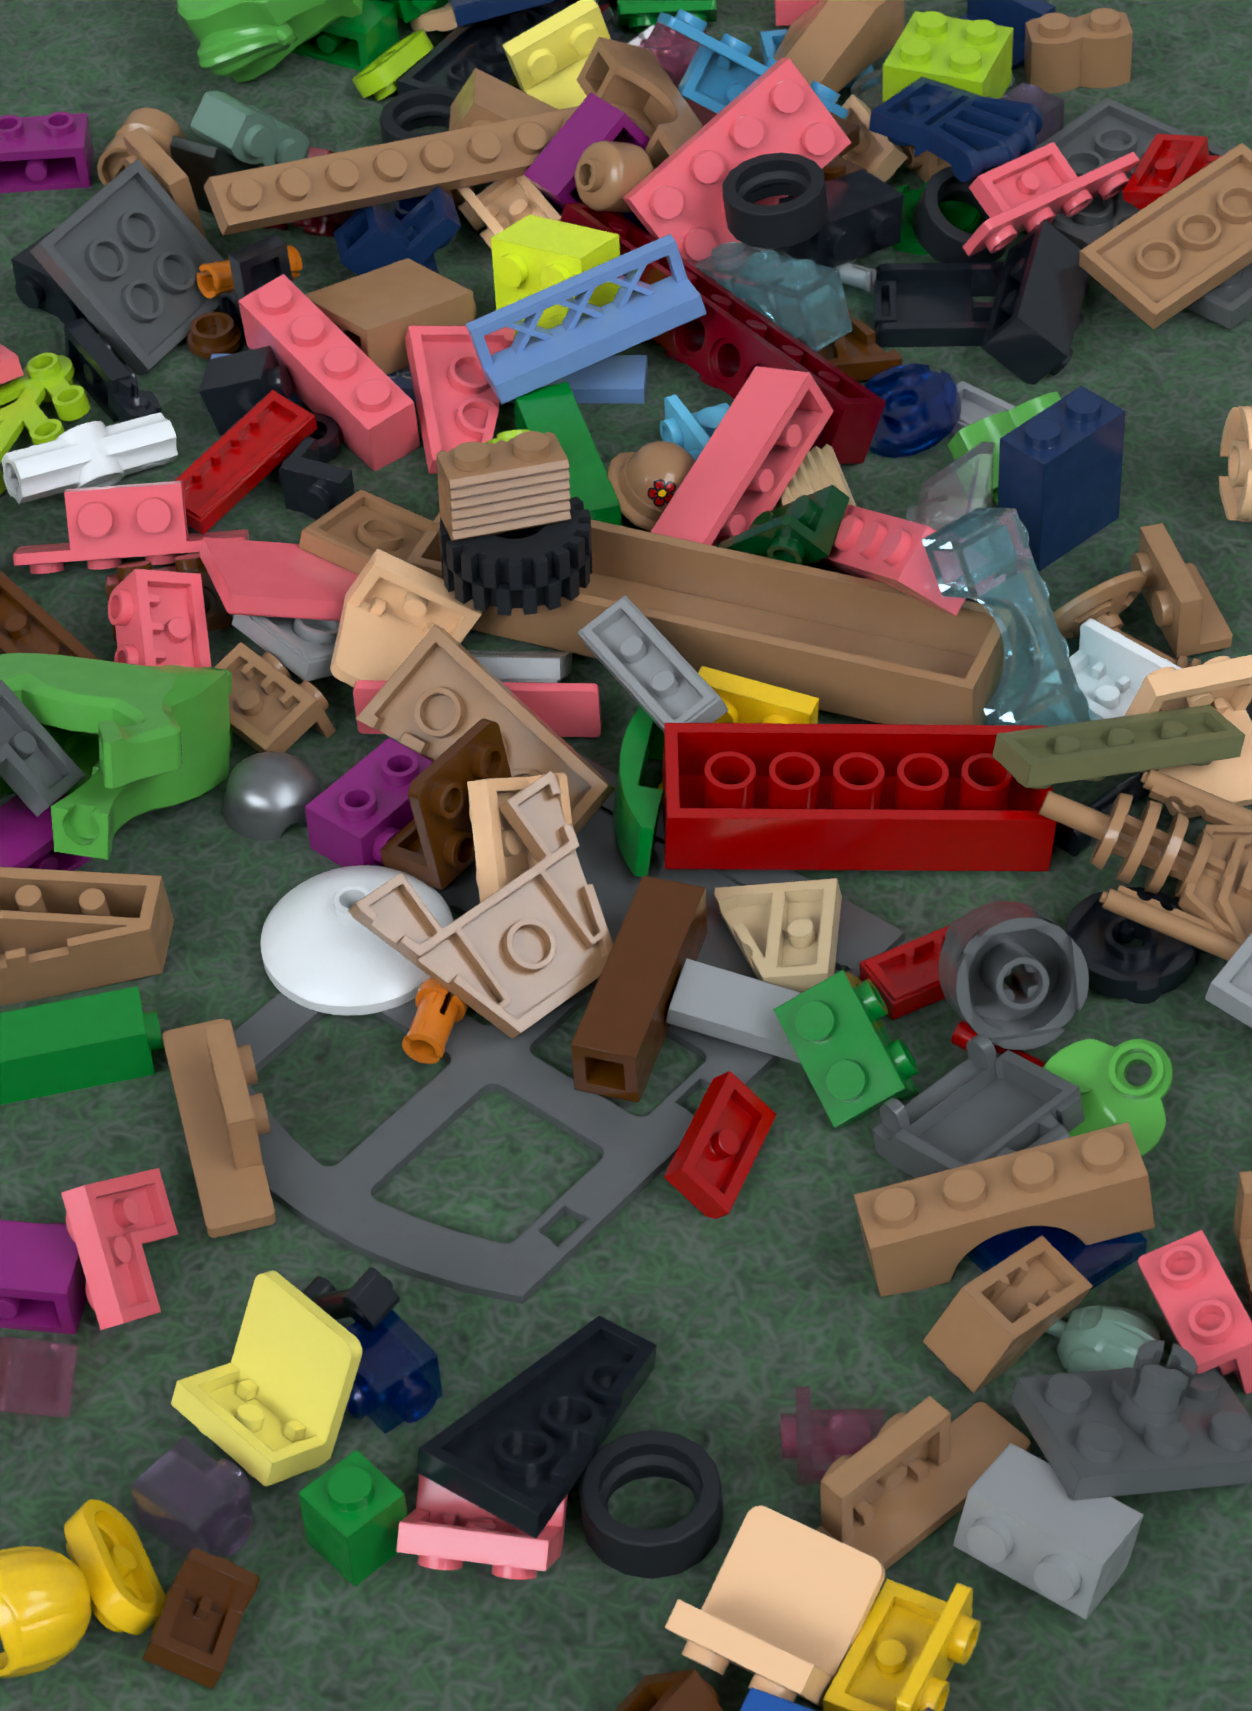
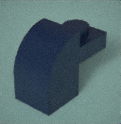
(378, 238)

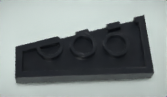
(542, 1428)

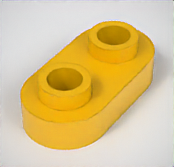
(115, 1566)

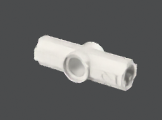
(89, 457)

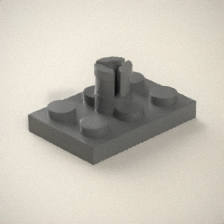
(1139, 1426)

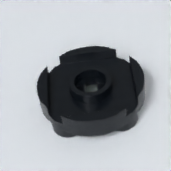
(1127, 972)

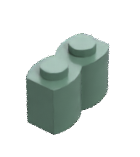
(247, 131)

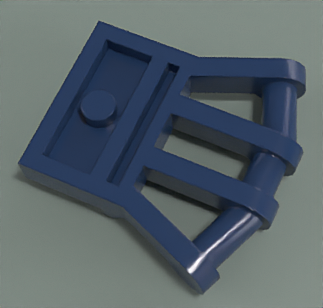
(958, 126)

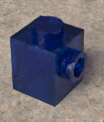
(395, 1376)

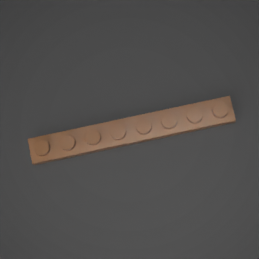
(380, 172)

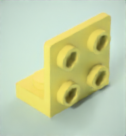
(554, 52)

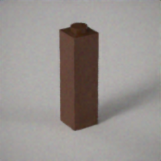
(633, 994)

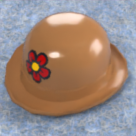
(648, 480)

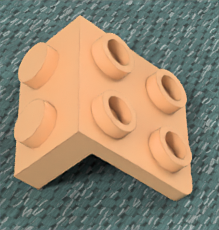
(389, 615)
(1228, 689)
(781, 1607)

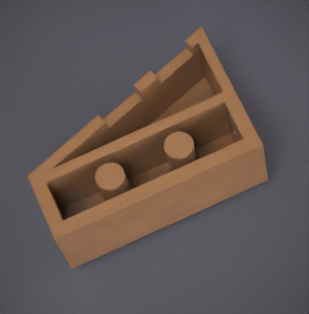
(79, 930)

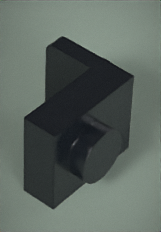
(311, 484)

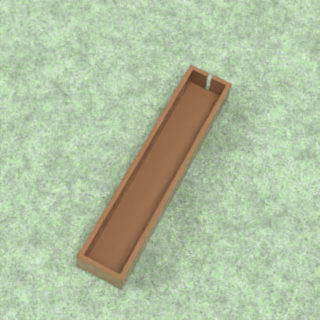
(776, 623)

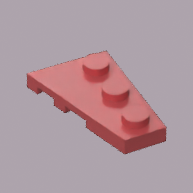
(450, 387)

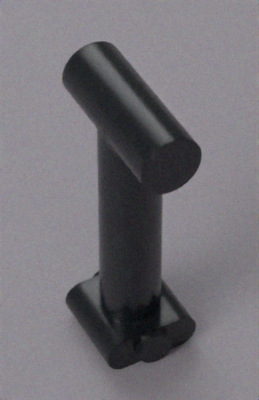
(364, 1302)

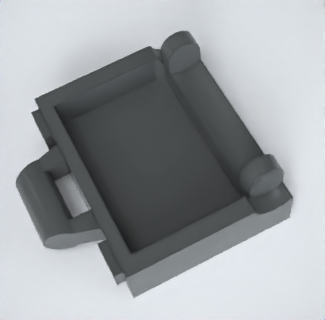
(977, 1113)

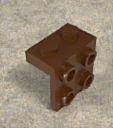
(440, 836)

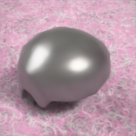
(269, 794)

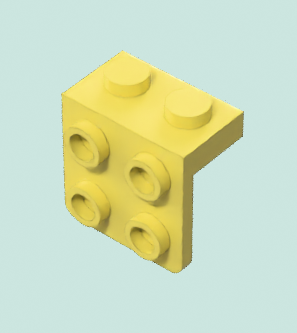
(284, 1387)

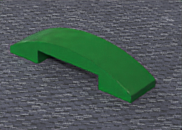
(636, 806)

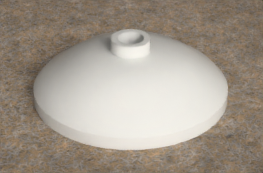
(329, 958)

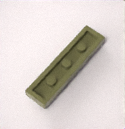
(1117, 746)

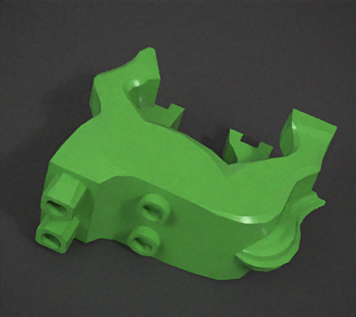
(254, 35)
(133, 731)

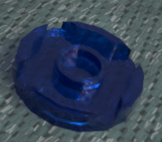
(917, 411)

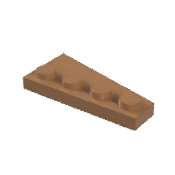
(447, 691)

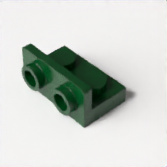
(797, 531)

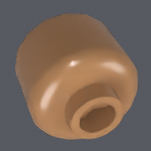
(608, 173)

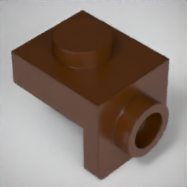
(201, 1617)

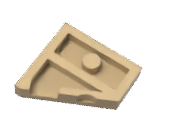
(785, 929)

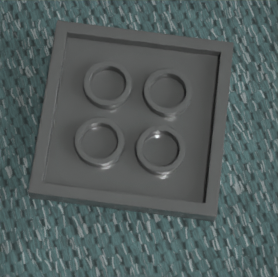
(132, 266)

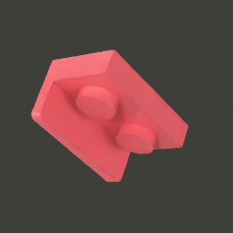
(160, 619)
(1201, 1306)

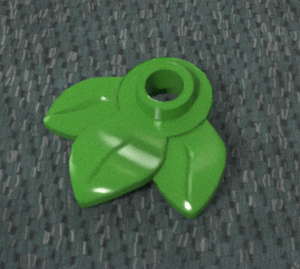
(1104, 1088)

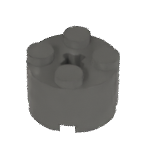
(1041, 996)

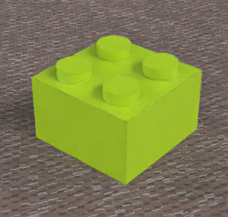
(952, 52)

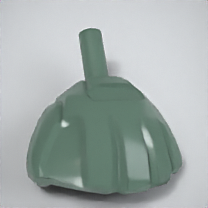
(1102, 1338)

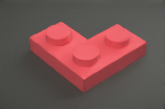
(109, 1227)

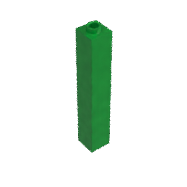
(76, 1044)

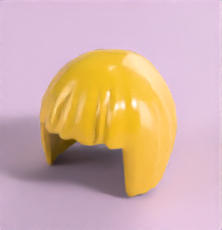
(41, 1609)

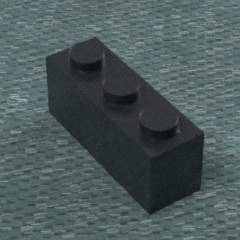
(1037, 305)

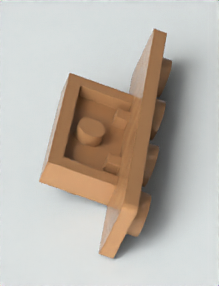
(221, 1125)
(911, 1477)

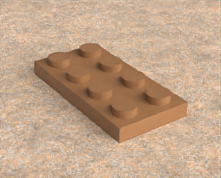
(1179, 242)

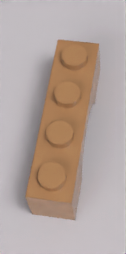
(640, 88)
(1077, 1184)

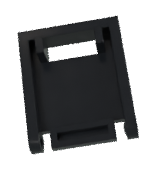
(933, 303)

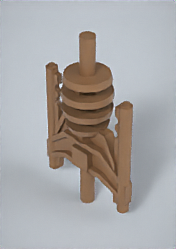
(1211, 873)

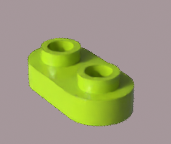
(382, 74)

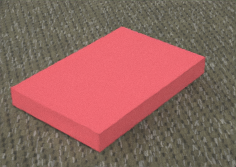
(275, 579)

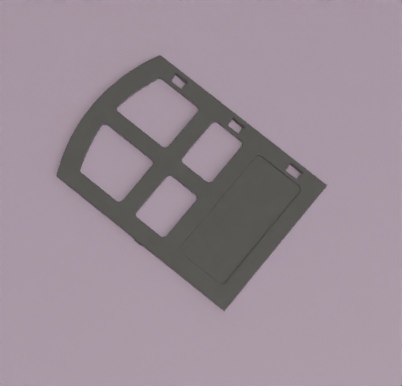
(485, 1060)

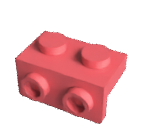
(453, 1530)

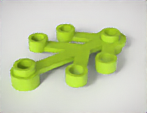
(44, 380)

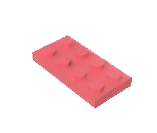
(768, 117)

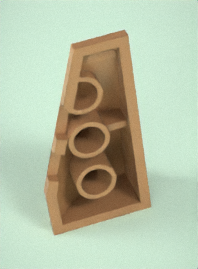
(841, 38)

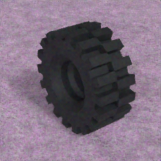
(521, 565)

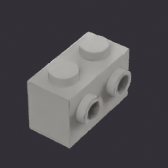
(1040, 1537)

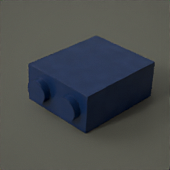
(1064, 472)

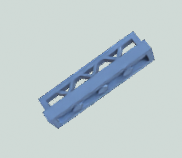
(590, 336)

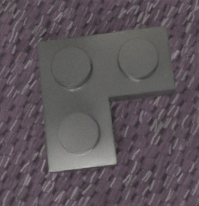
(31, 757)

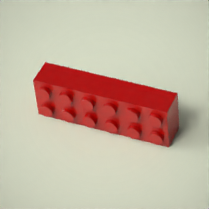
(847, 799)

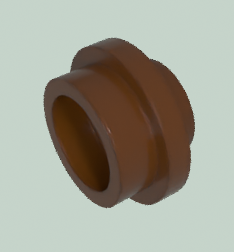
(213, 334)

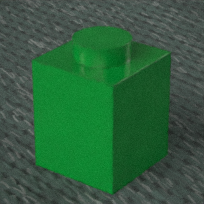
(353, 1517)

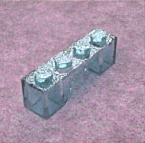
(990, 561)

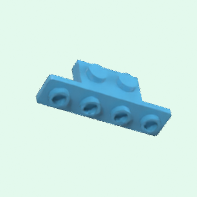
(723, 67)

